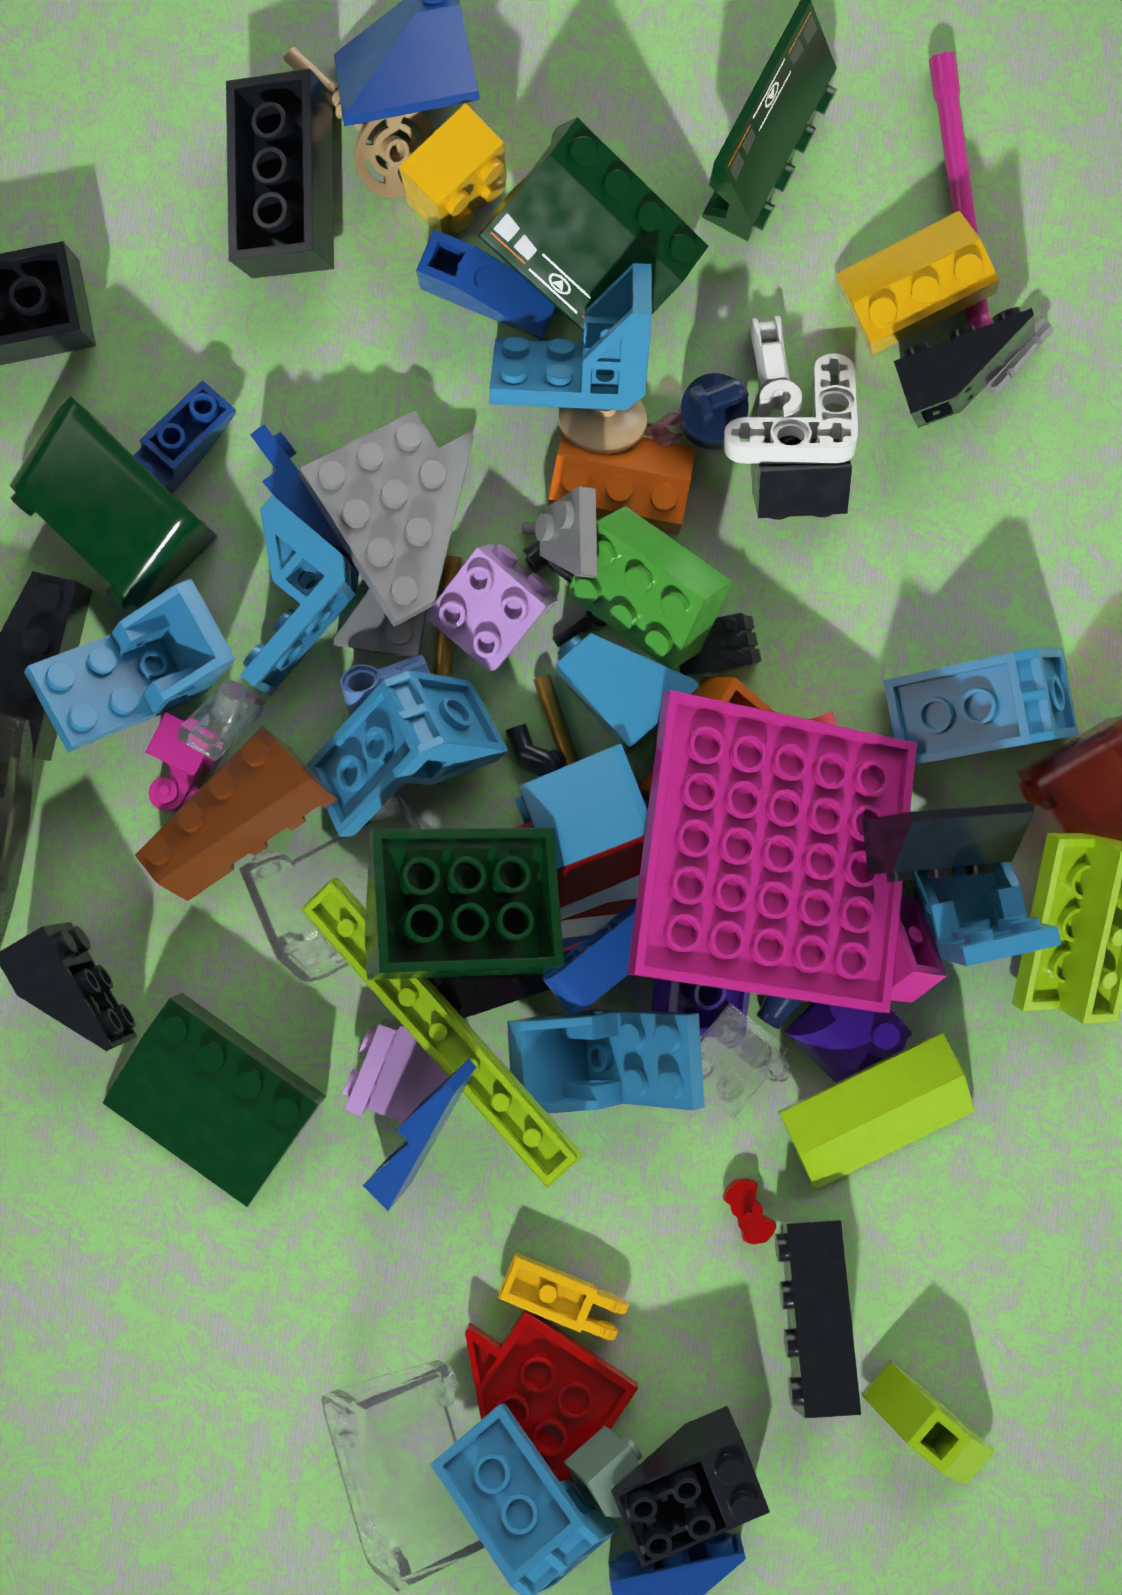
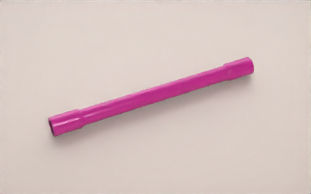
(946, 95)

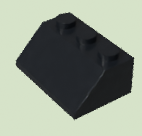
(944, 840)

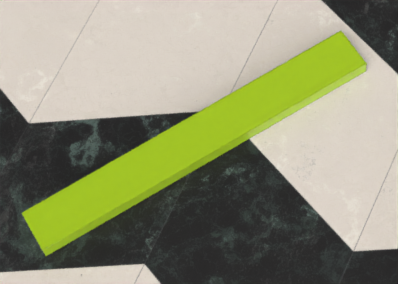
(449, 1041)

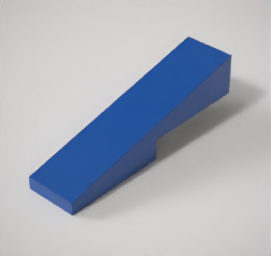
(420, 1132)

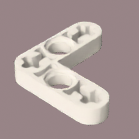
(823, 426)

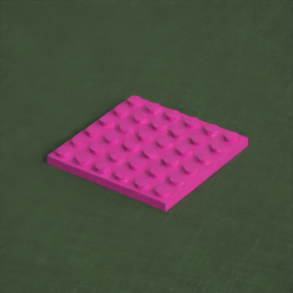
(762, 855)

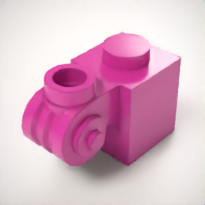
(185, 764)

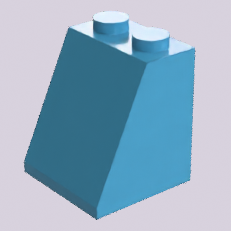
(618, 686)
(587, 804)

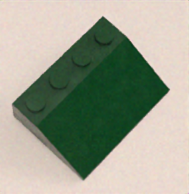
(462, 903)
(212, 1098)

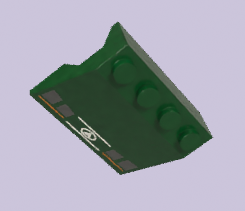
(772, 127)
(585, 222)

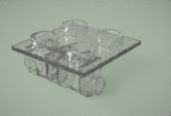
(738, 1060)

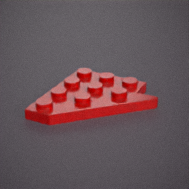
(549, 1384)

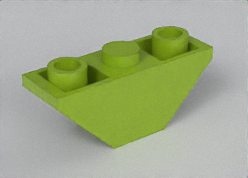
(927, 1424)

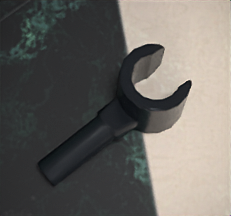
(537, 562)
(580, 626)

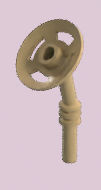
(383, 140)

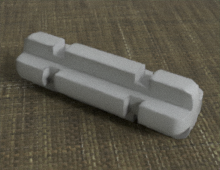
(1042, 331)

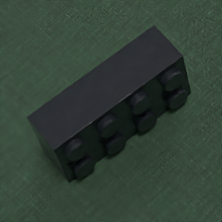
(280, 174)
(42, 304)

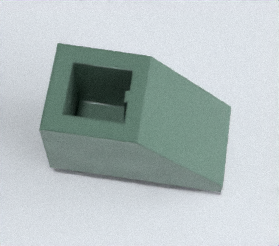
(601, 1466)

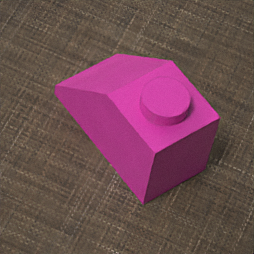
(916, 957)

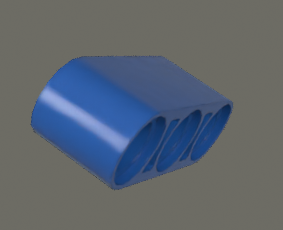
(594, 964)

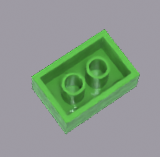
(651, 589)

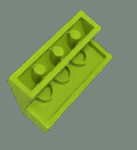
(1083, 897)
(878, 1110)

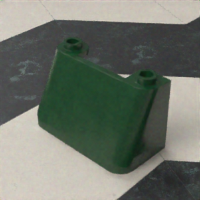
(108, 507)

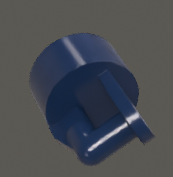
(709, 407)

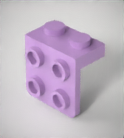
(491, 605)
(393, 1074)

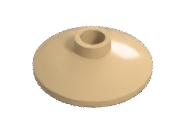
(603, 429)

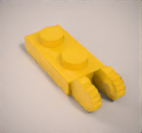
(559, 1296)

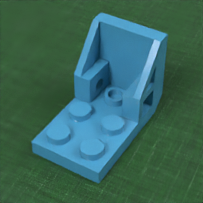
(586, 373)
(296, 560)
(143, 669)
(983, 704)
(404, 732)
(980, 916)
(609, 1059)
(518, 1506)

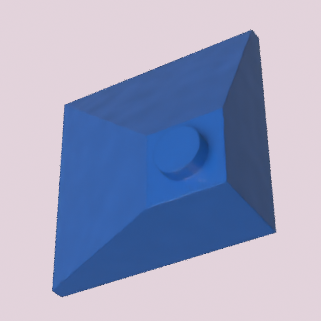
(406, 63)

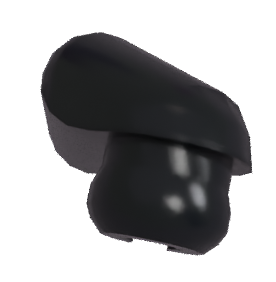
(530, 757)

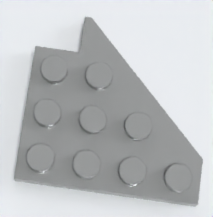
(393, 508)

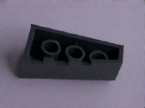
(41, 625)
(818, 1320)

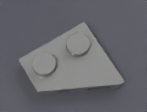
(570, 532)
(373, 632)

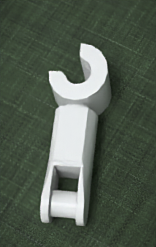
(772, 369)

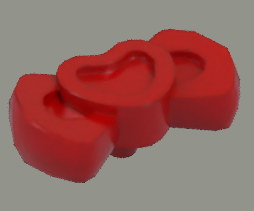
(749, 1212)

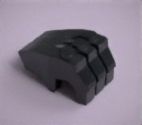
(726, 648)

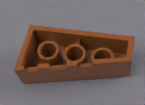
(233, 816)

